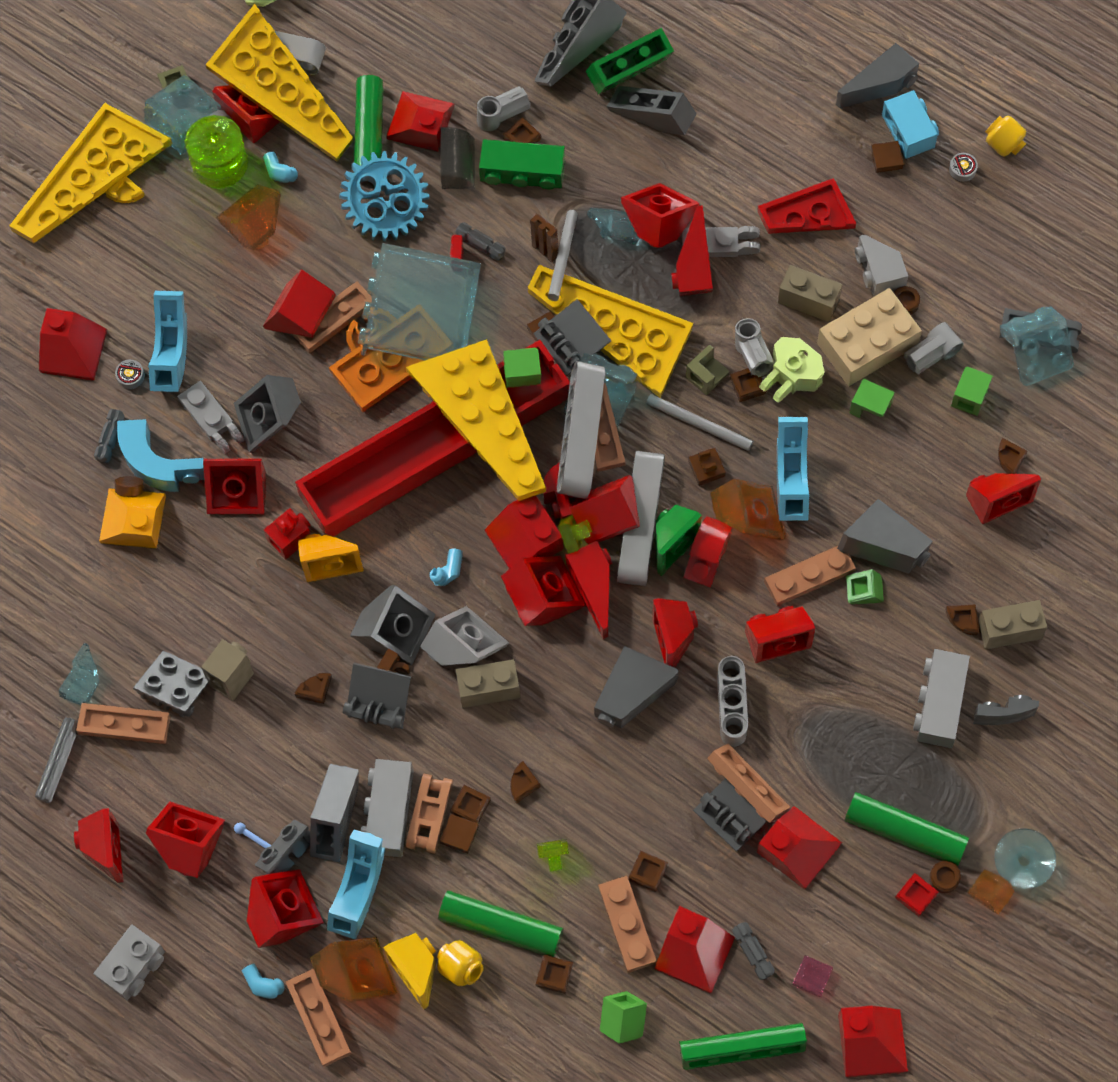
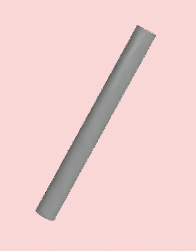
(562, 256)
(699, 422)

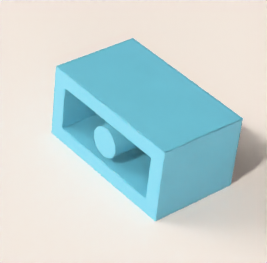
(910, 124)

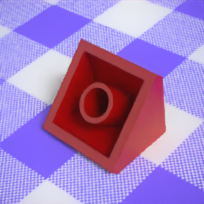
(248, 116)
(300, 306)
(235, 486)
(608, 509)

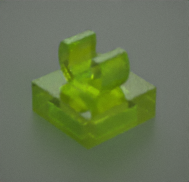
(573, 533)
(553, 851)

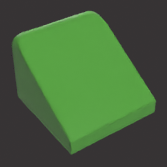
(865, 587)

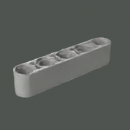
(581, 430)
(638, 542)

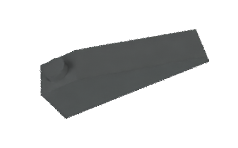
(584, 30)

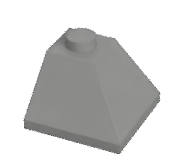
(461, 639)

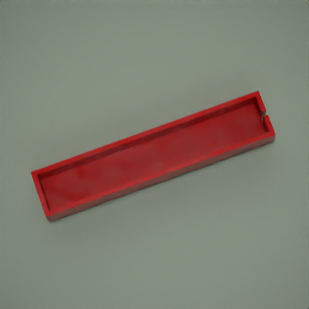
(411, 454)

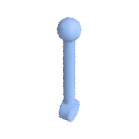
(240, 828)

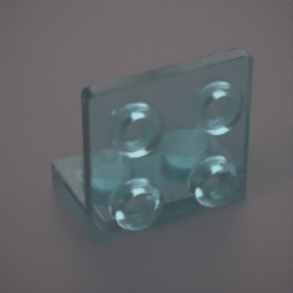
(177, 108)

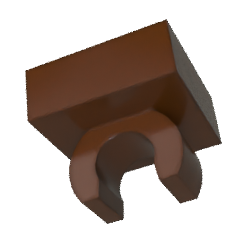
(706, 466)
(392, 663)

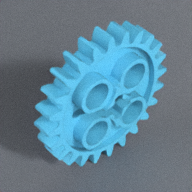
(376, 172)

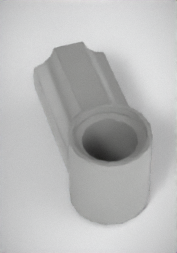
(502, 107)
(939, 344)
(752, 347)

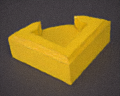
(124, 191)

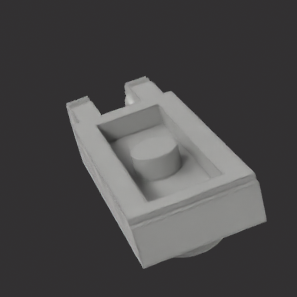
(724, 241)
(209, 415)

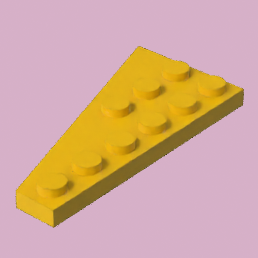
(270, 76)
(98, 159)
(639, 334)
(478, 405)

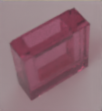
(812, 976)

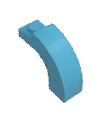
(170, 345)
(145, 464)
(792, 469)
(358, 884)

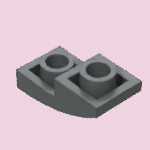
(1016, 709)

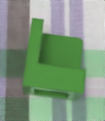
(522, 367)
(971, 391)
(872, 399)
(623, 1017)

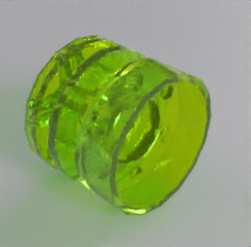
(216, 151)

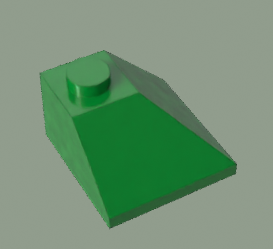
(675, 535)

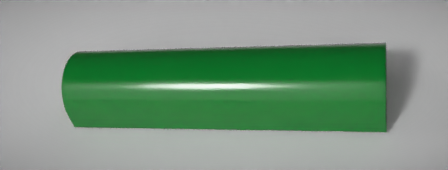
(368, 117)
(906, 829)
(500, 924)
(743, 1046)

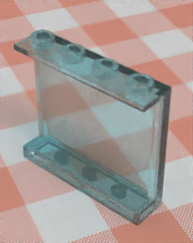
(418, 303)

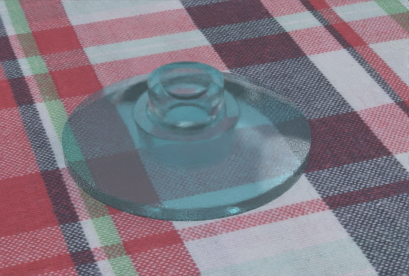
(1026, 844)

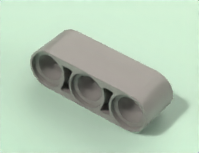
(305, 50)
(736, 688)

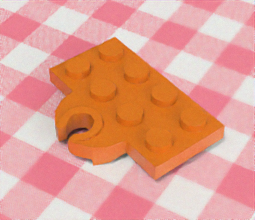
(370, 376)

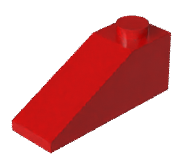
(693, 264)
(592, 577)

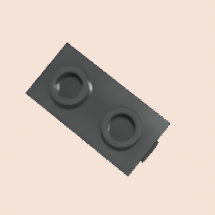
(293, 839)

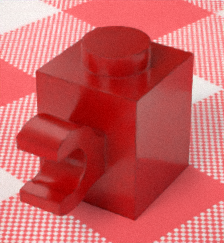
(286, 531)

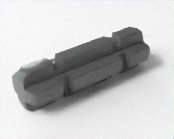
(481, 241)
(108, 436)
(753, 951)

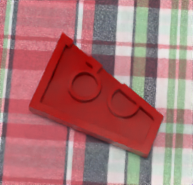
(809, 209)

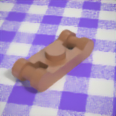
(429, 813)

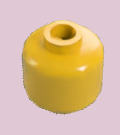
(1006, 136)
(460, 963)

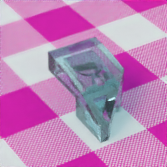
(614, 224)
(82, 679)

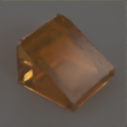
(991, 891)

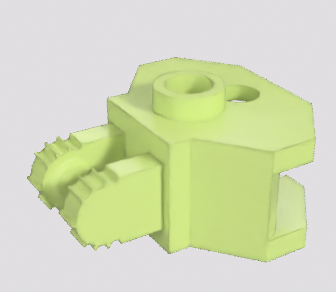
(794, 368)

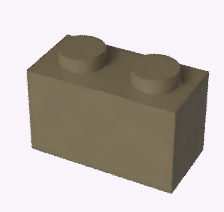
(809, 293)
(1012, 624)
(228, 669)
(488, 683)

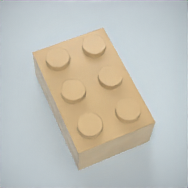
(869, 336)

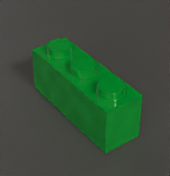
(629, 61)
(522, 164)

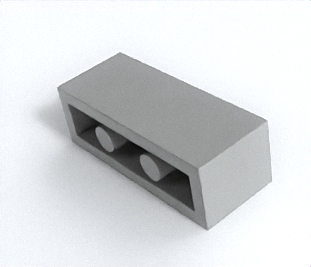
(941, 698)
(389, 803)

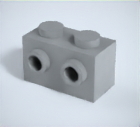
(130, 963)

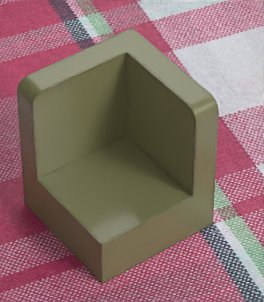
(706, 371)

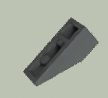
(881, 78)
(654, 108)

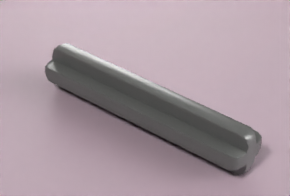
(57, 760)

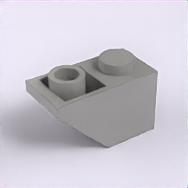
(882, 265)

